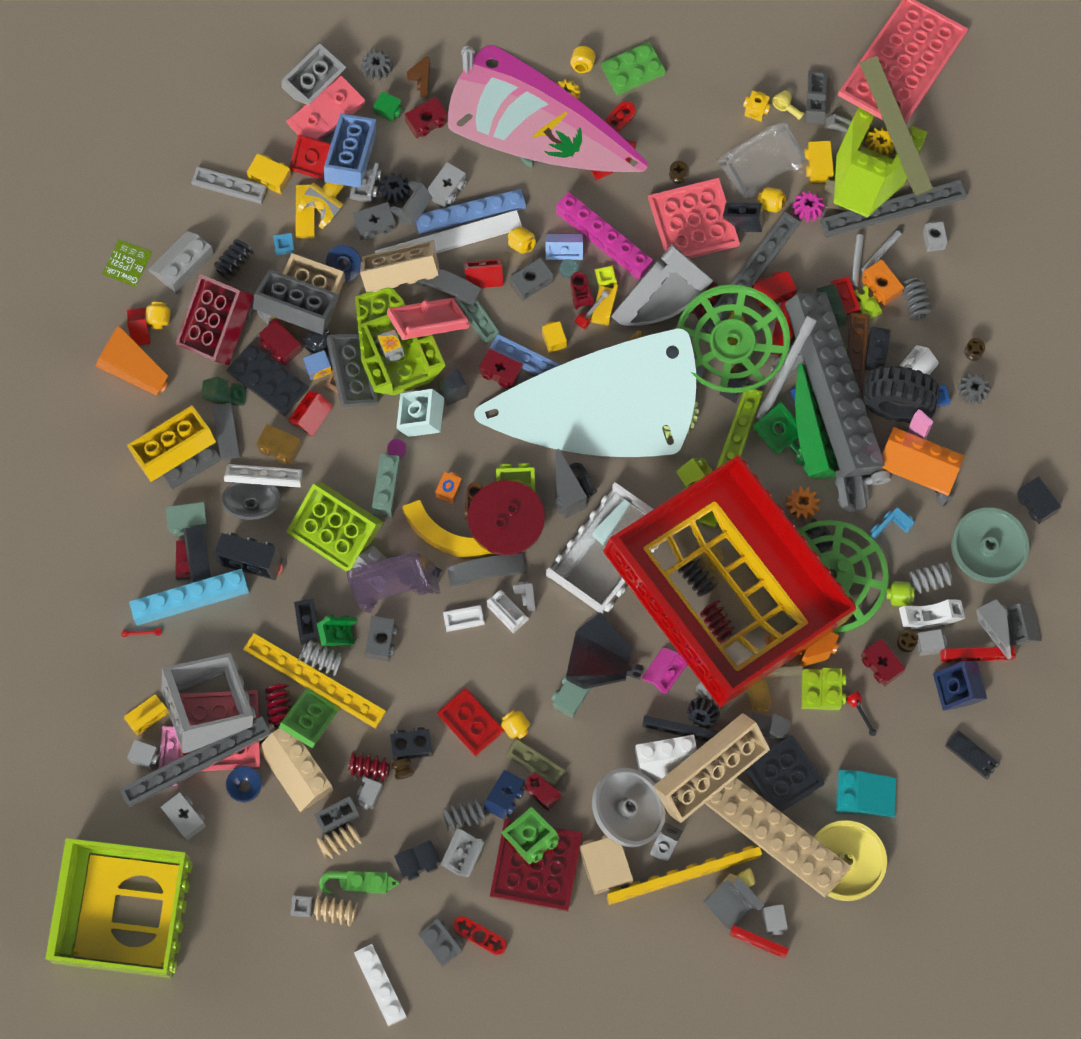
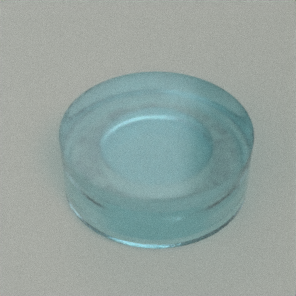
(567, 268)

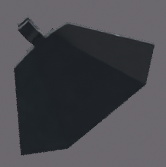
(600, 656)

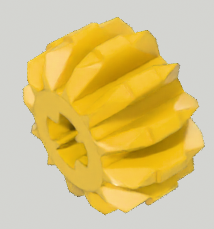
(874, 140)

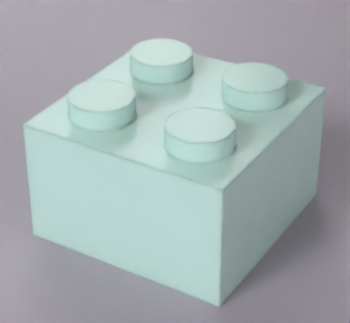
(420, 412)

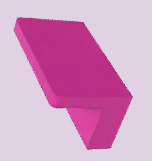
(665, 670)

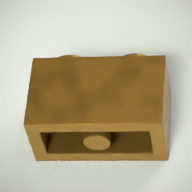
(278, 444)

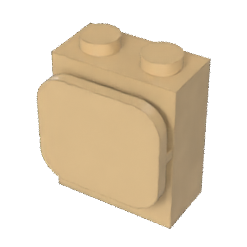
(605, 864)

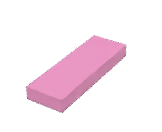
(920, 425)
(169, 747)

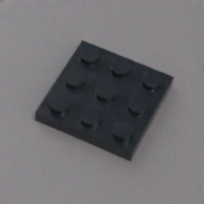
(784, 775)

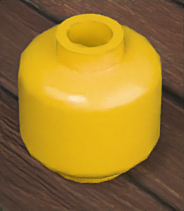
(583, 59)
(772, 199)
(521, 240)
(158, 315)
(515, 724)

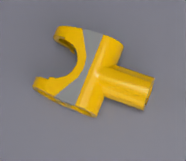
(323, 200)

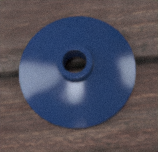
(338, 254)

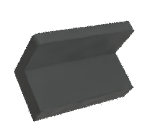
(1023, 624)

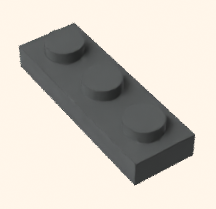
(192, 467)

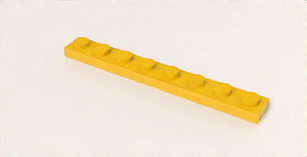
(314, 680)
(692, 871)

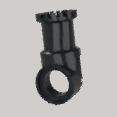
(583, 480)

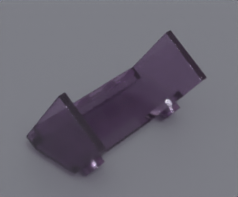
(391, 578)

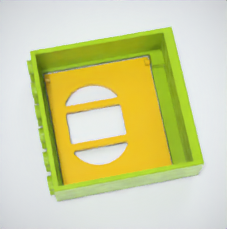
(102, 885)

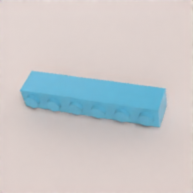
(188, 597)

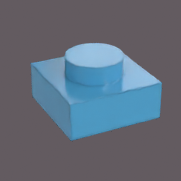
(283, 244)

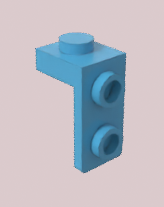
(902, 519)

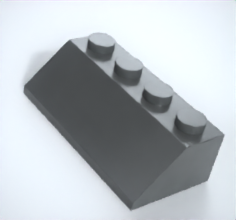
(295, 301)

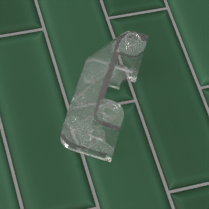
(762, 159)

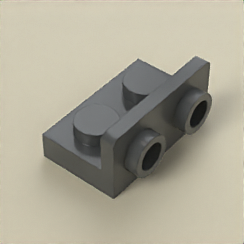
(440, 942)

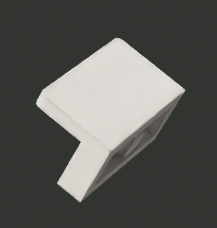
(920, 359)

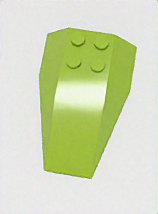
(421, 355)

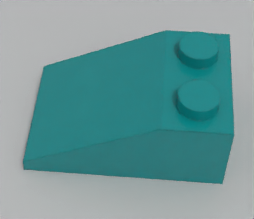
(865, 794)

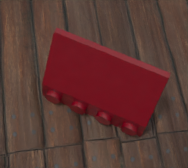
(214, 319)

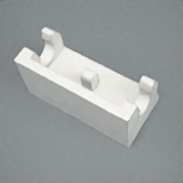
(507, 611)

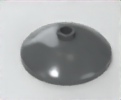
(250, 500)

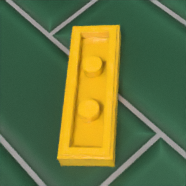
(306, 219)

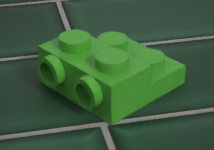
(531, 836)

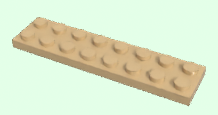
(779, 836)

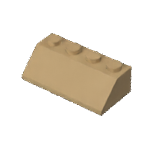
(399, 266)
(295, 769)

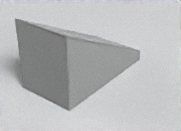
(838, 123)

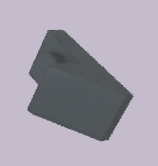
(772, 727)

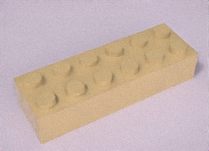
(711, 767)

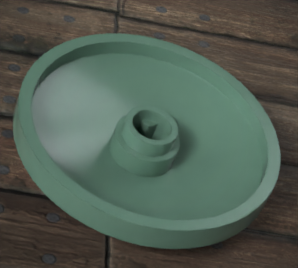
(990, 545)

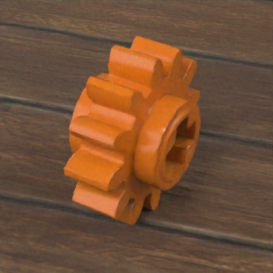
(802, 510)

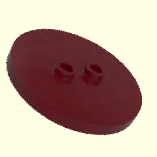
(506, 517)

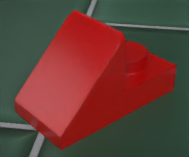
(138, 326)

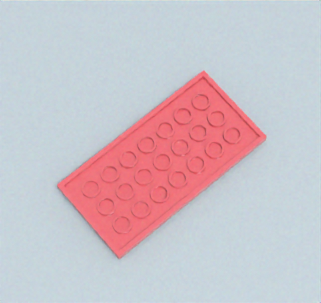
(912, 55)

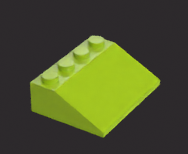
(334, 526)

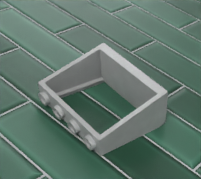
(189, 674)

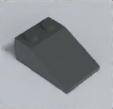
(569, 493)

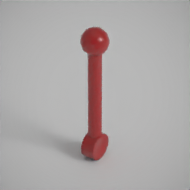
(157, 632)

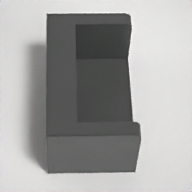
(415, 205)

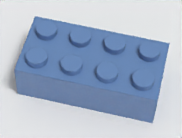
(350, 150)

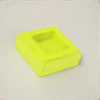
(605, 276)

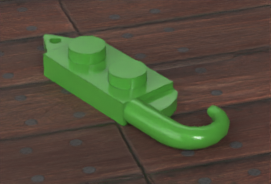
(360, 881)

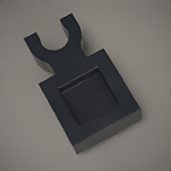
(817, 532)

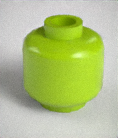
(900, 593)

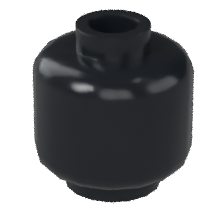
(316, 342)

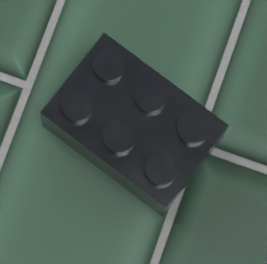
(248, 555)

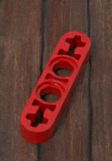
(975, 654)

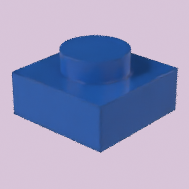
(943, 398)

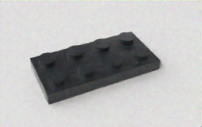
(267, 379)

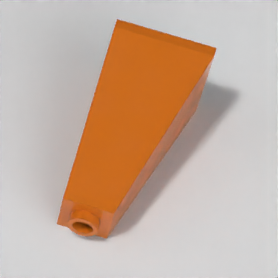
(130, 363)

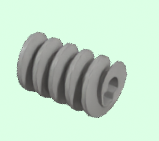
(931, 577)
(321, 657)

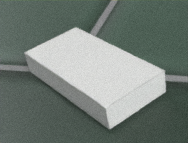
(463, 618)

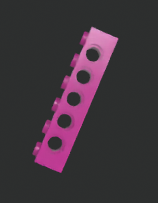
(603, 236)

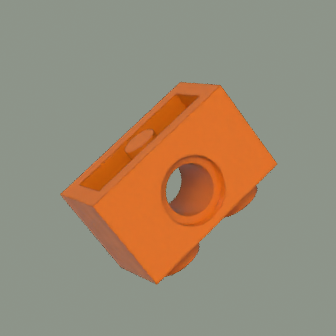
(881, 273)

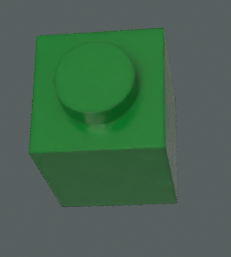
(388, 107)

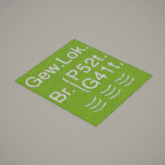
(127, 263)

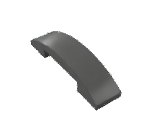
(453, 285)
(486, 568)

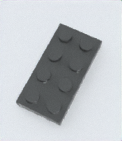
(349, 372)

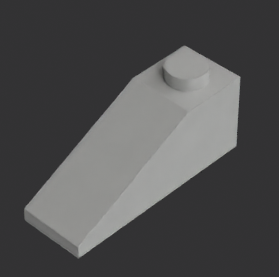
(995, 622)

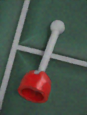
(583, 320)

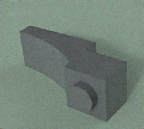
(816, 96)

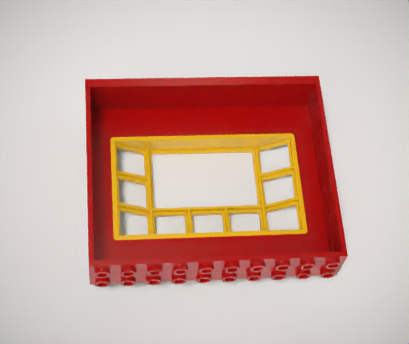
(765, 544)

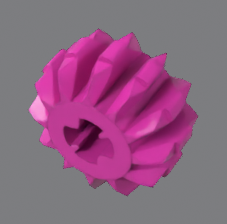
(812, 210)

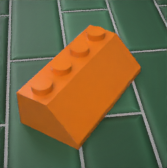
(921, 461)

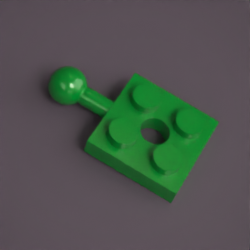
(774, 440)

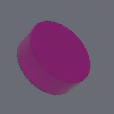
(396, 447)

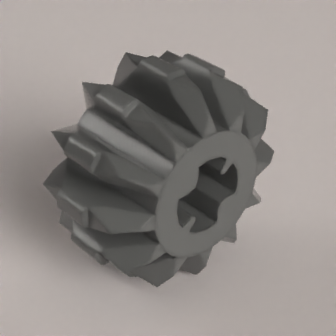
(383, 64)
(976, 382)

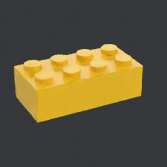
(171, 443)

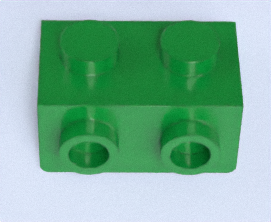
(336, 631)

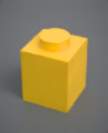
(554, 336)

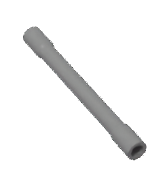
(804, 332)

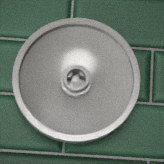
(628, 807)

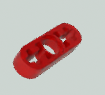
(469, 923)

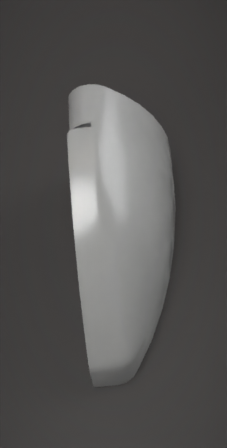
(663, 290)

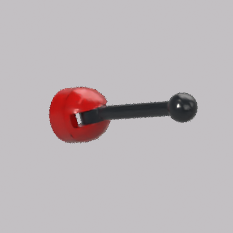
(855, 700)

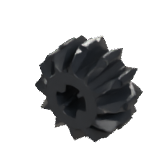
(394, 188)
(703, 712)

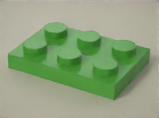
(633, 68)
(309, 717)

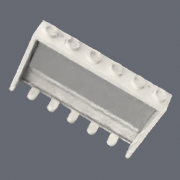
(584, 566)

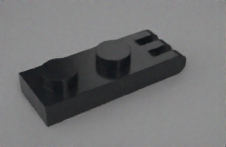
(972, 754)

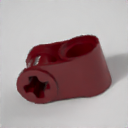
(580, 293)
(544, 793)

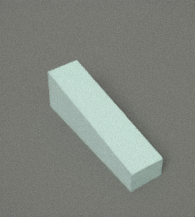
(607, 527)

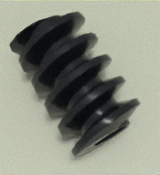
(232, 258)
(697, 578)

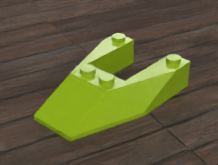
(864, 176)

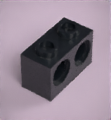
(411, 750)

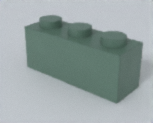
(386, 485)

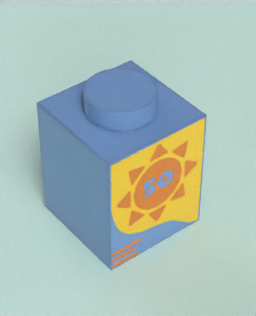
(318, 365)

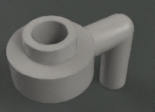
(878, 478)

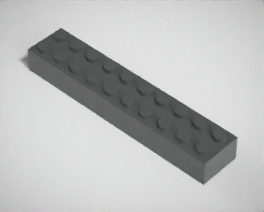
(835, 386)

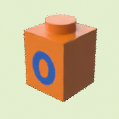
(449, 487)

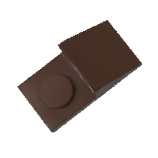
(421, 73)

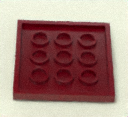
(540, 883)

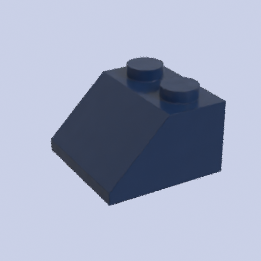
(960, 685)

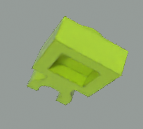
(868, 304)

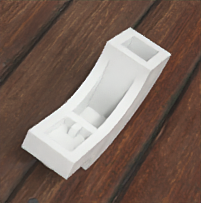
(932, 615)

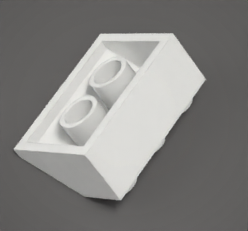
(661, 757)

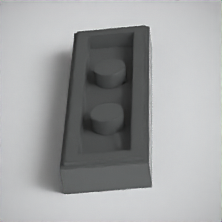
(226, 431)

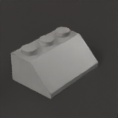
(312, 75)
(182, 261)

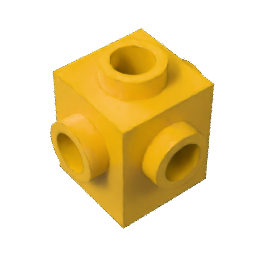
(757, 105)

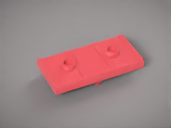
(323, 113)
(427, 318)

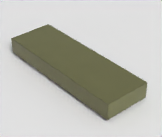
(535, 762)

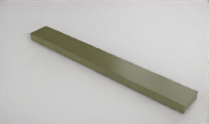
(896, 126)

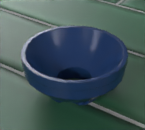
(240, 775)

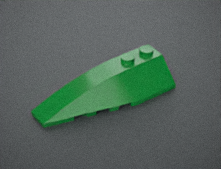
(812, 434)

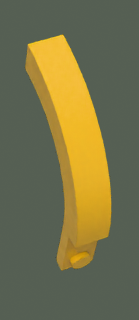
(440, 538)

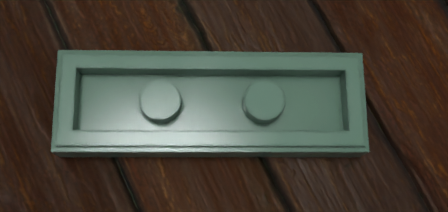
(479, 320)

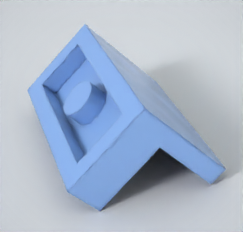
(564, 246)

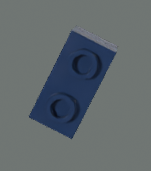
(506, 785)

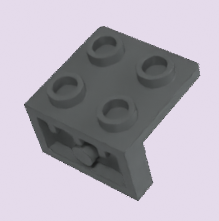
(732, 900)

